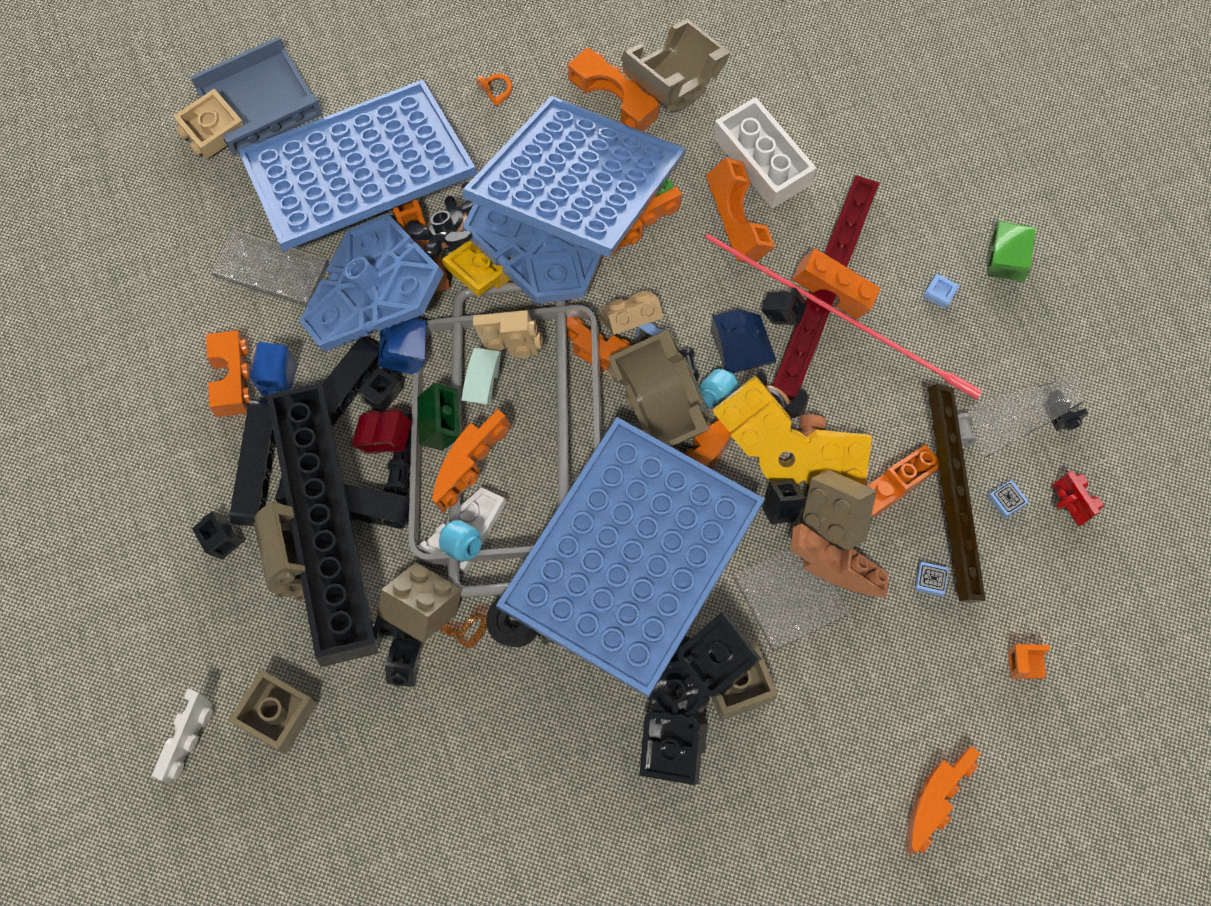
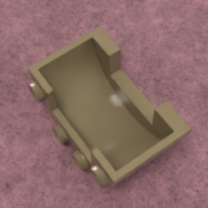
(679, 69)
(661, 389)
(278, 551)

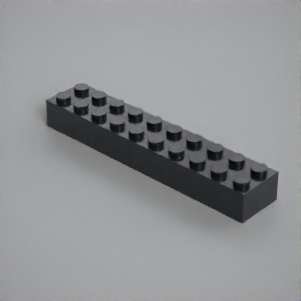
(322, 526)

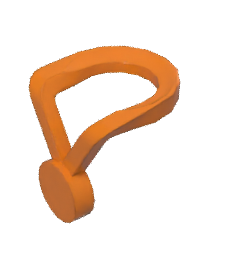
(483, 84)

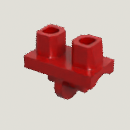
(1075, 498)

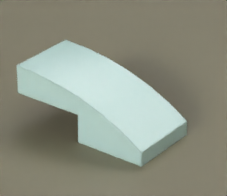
(480, 376)

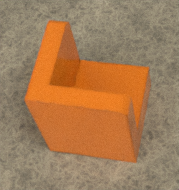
(1027, 661)

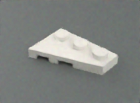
(479, 512)
(187, 728)

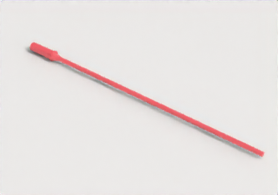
(950, 378)

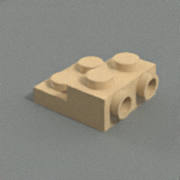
(206, 123)
(630, 313)
(509, 331)

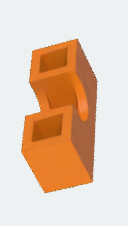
(822, 272)
(230, 394)

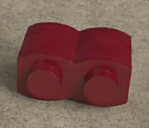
(381, 432)

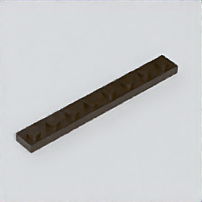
(956, 494)

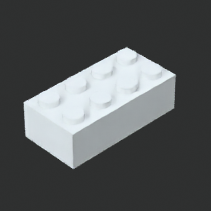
(769, 154)

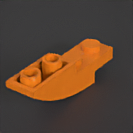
(659, 206)
(582, 343)
(710, 445)
(460, 466)
(903, 478)
(931, 807)

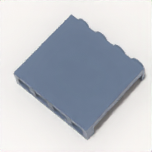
(262, 91)

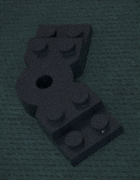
(676, 728)

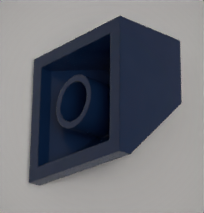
(741, 341)

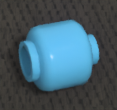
(718, 387)
(460, 540)

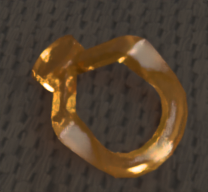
(475, 638)

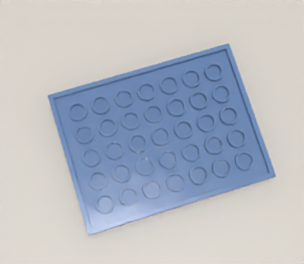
(355, 164)
(575, 175)
(631, 556)

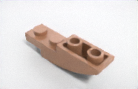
(837, 566)

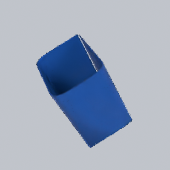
(401, 345)
(272, 368)

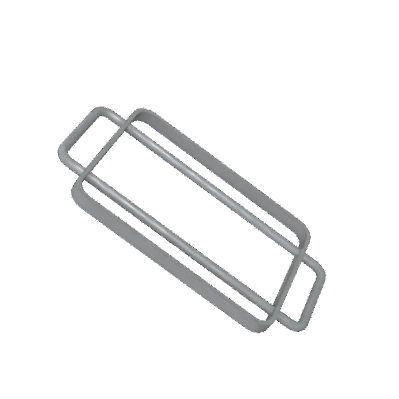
(456, 324)

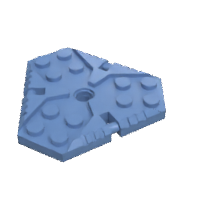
(541, 262)
(372, 284)

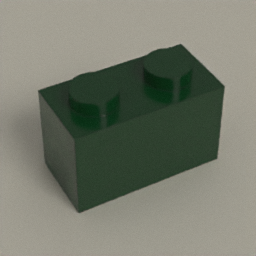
(438, 417)

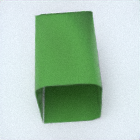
(1011, 251)

